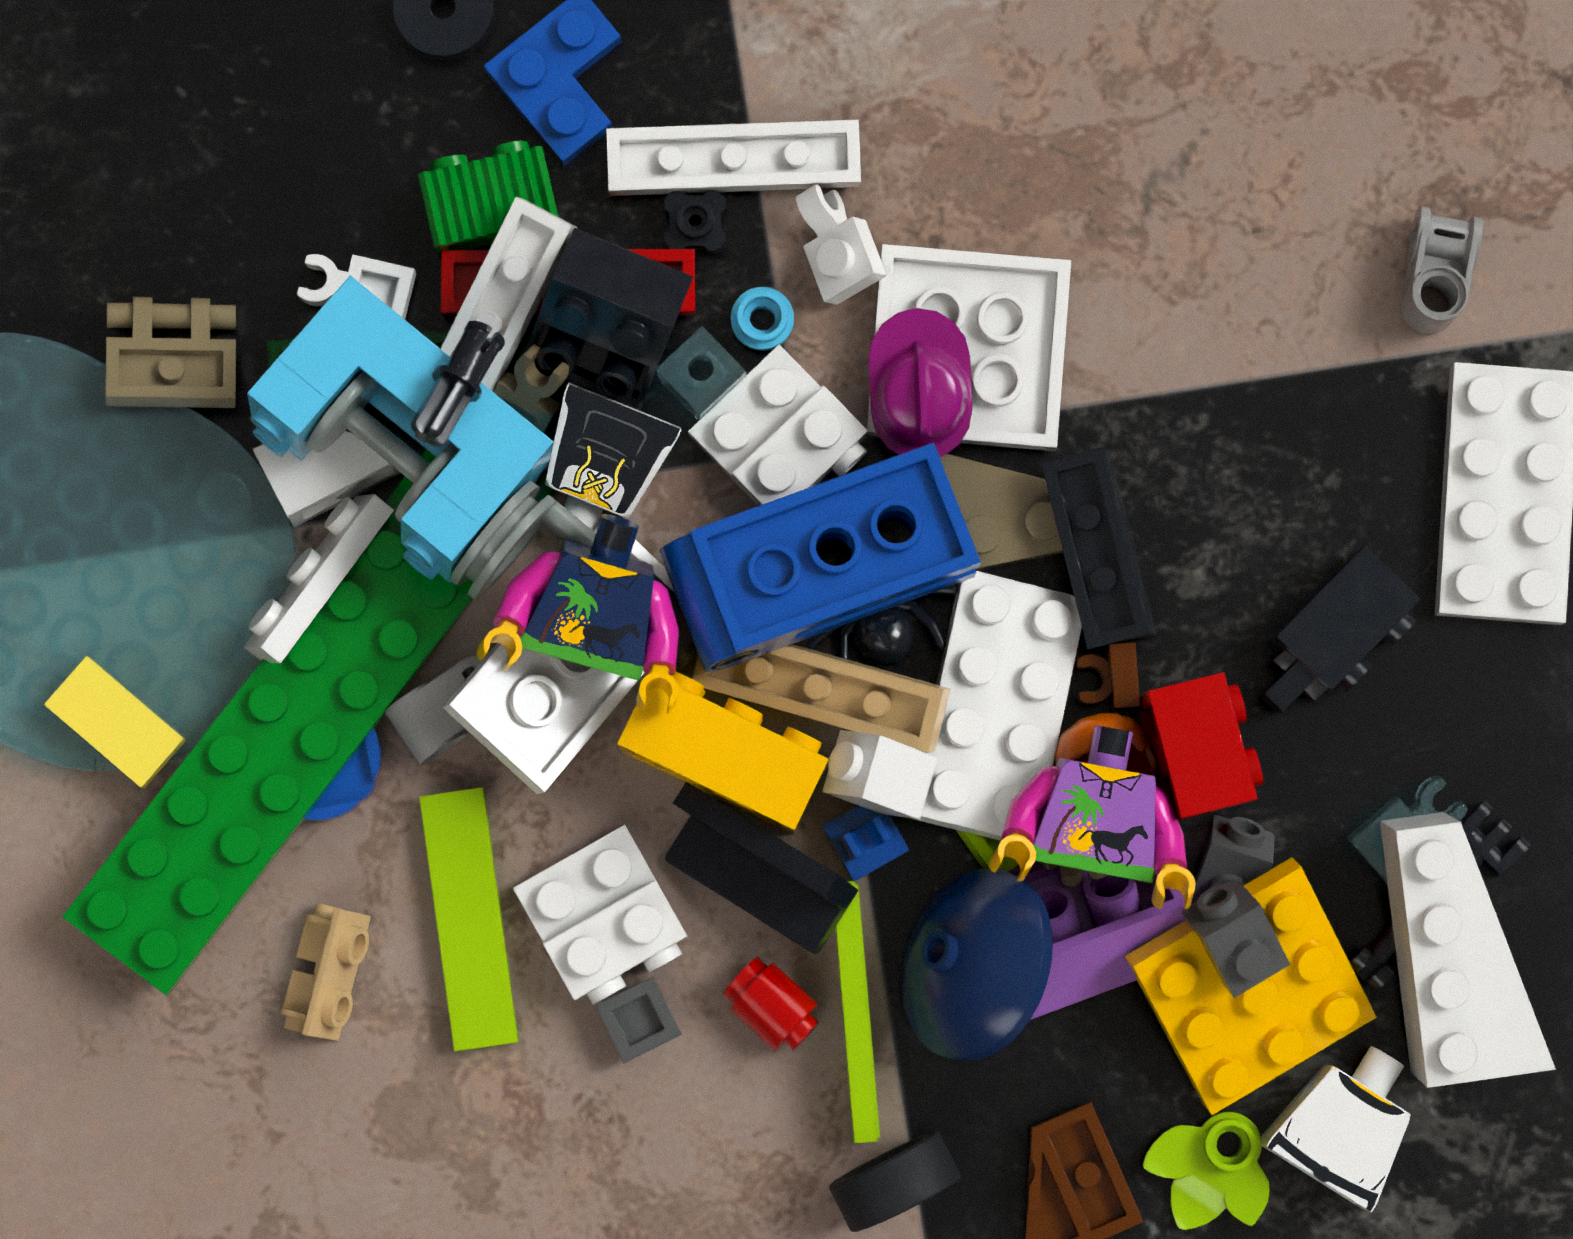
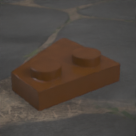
(1076, 1180)

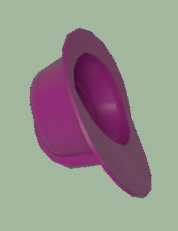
(920, 382)

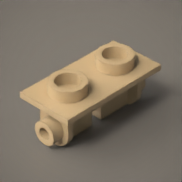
(323, 1001)

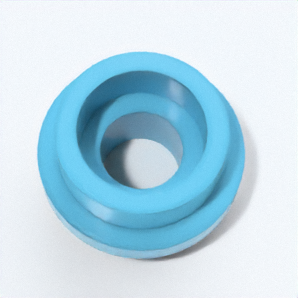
(765, 299)

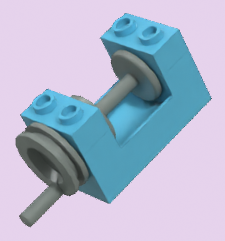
(468, 506)

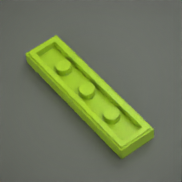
(469, 919)
(857, 1024)

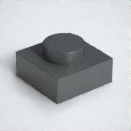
(638, 1019)

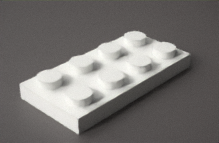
(1506, 495)
(1009, 687)
(541, 706)

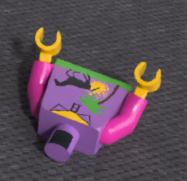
(1098, 821)

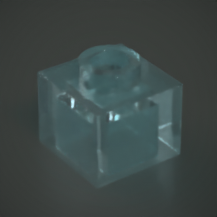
(697, 395)

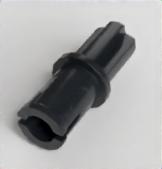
(456, 383)

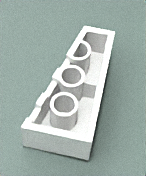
(1455, 970)

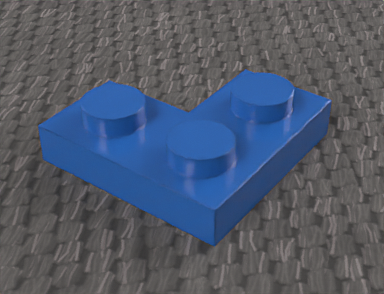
(542, 71)

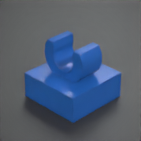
(864, 840)

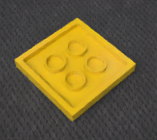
(1250, 1039)

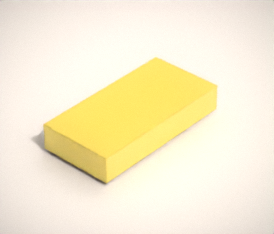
(115, 722)

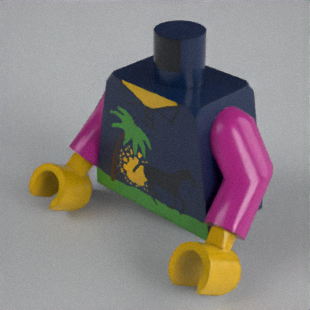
(593, 611)

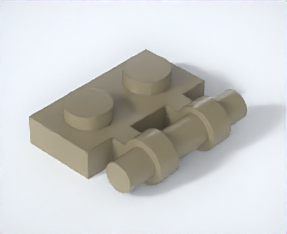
(171, 370)

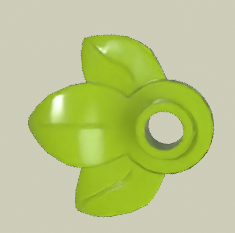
(1204, 1178)

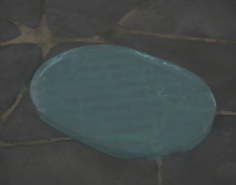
(126, 546)

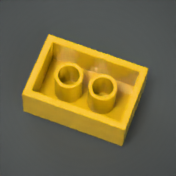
(726, 753)

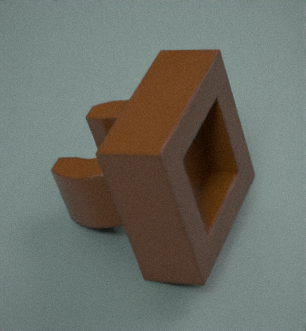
(1118, 678)

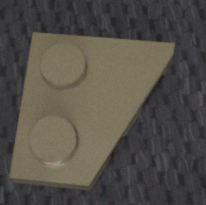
(1003, 511)

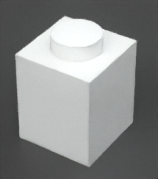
(879, 774)

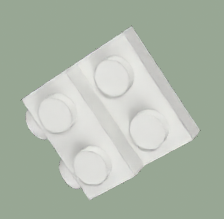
(779, 431)
(602, 916)

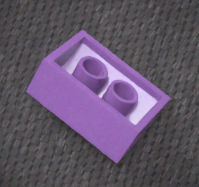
(1095, 930)

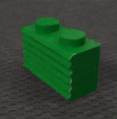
(472, 198)

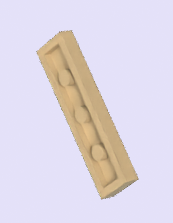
(837, 693)

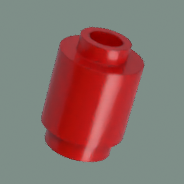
(772, 1005)

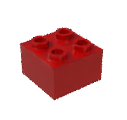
(1200, 745)

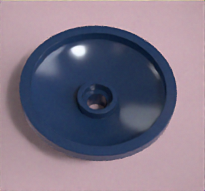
(976, 964)

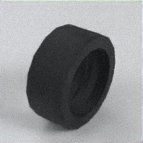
(895, 1181)

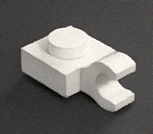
(844, 250)

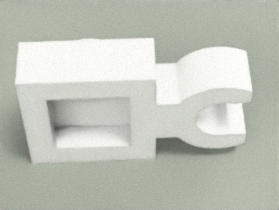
(385, 280)

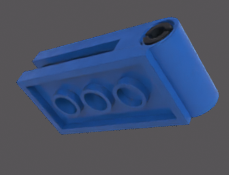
(758, 576)

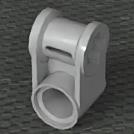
(1442, 258)
(423, 721)

